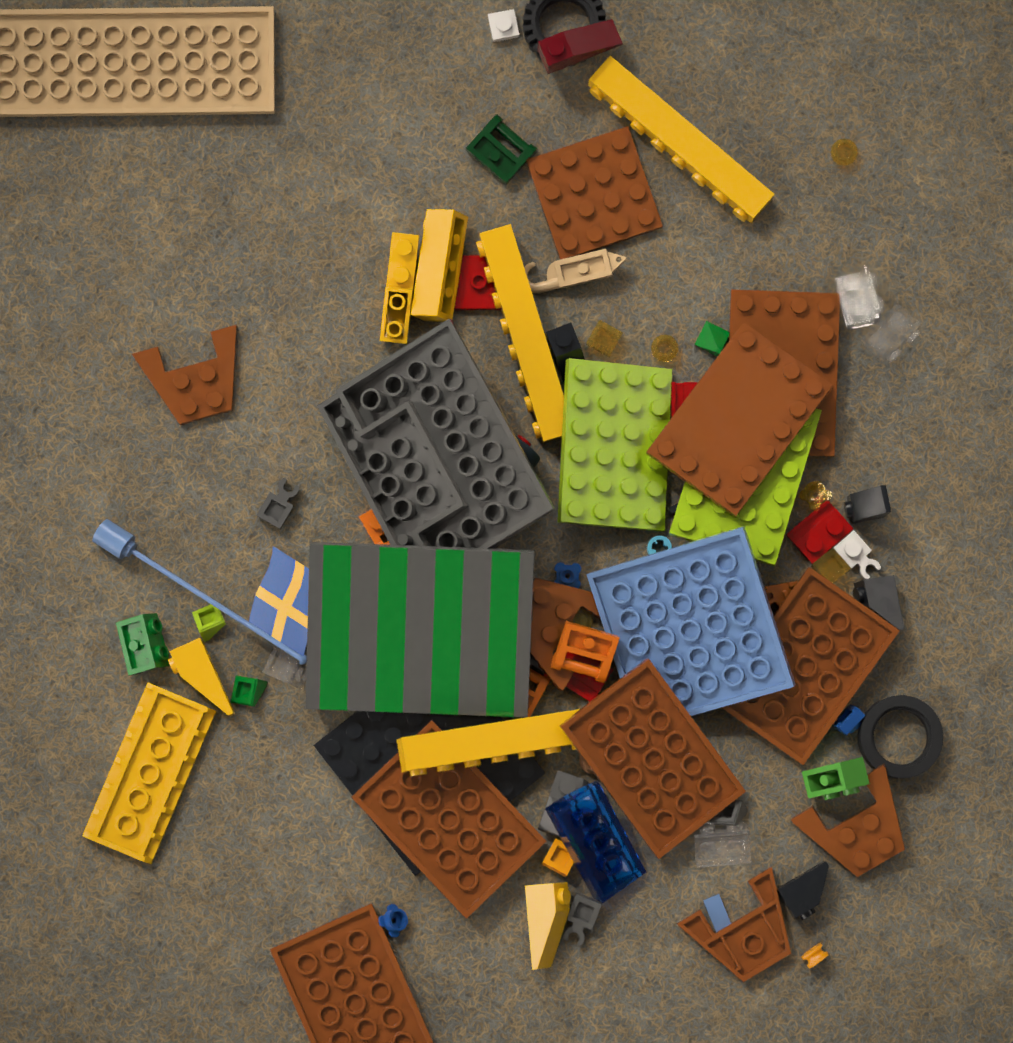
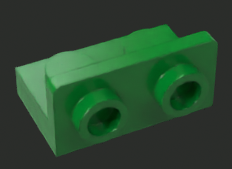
(142, 643)

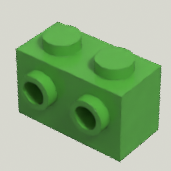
(837, 777)

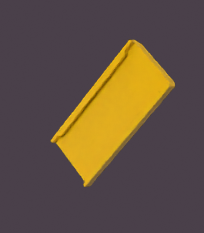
(149, 773)

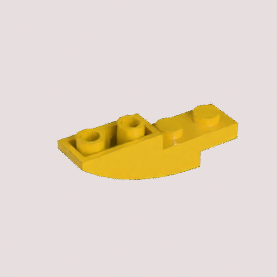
(399, 288)

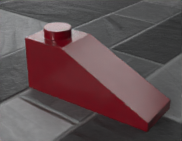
(578, 45)

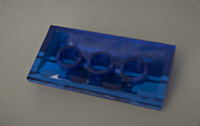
(596, 841)

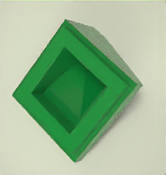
(712, 338)
(247, 690)

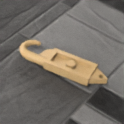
(577, 270)

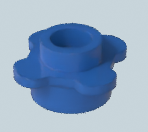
(573, 570)
(398, 915)

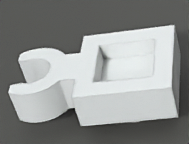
(854, 551)

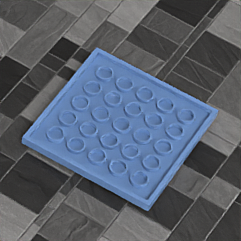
(697, 619)

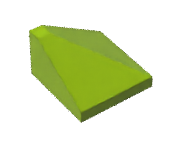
(208, 621)

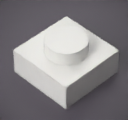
(503, 25)

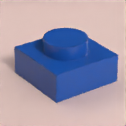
(849, 720)

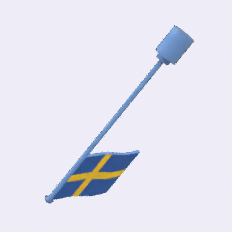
(279, 603)

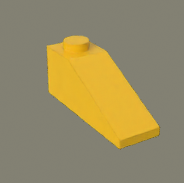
(197, 668)
(547, 915)

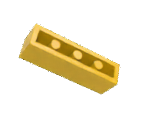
(439, 265)

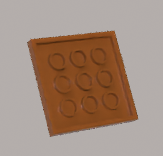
(594, 193)

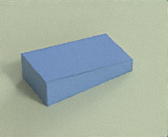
(717, 912)

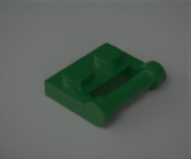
(495, 155)

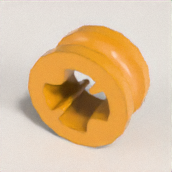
(814, 955)

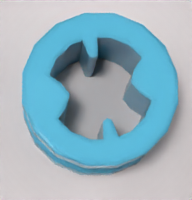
(666, 543)

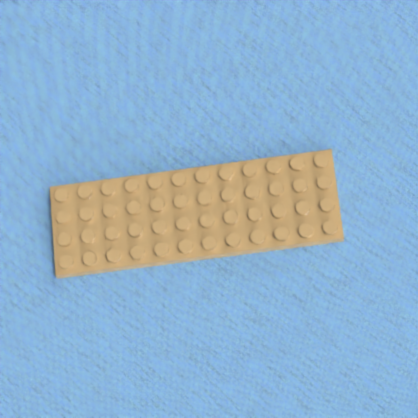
(137, 61)

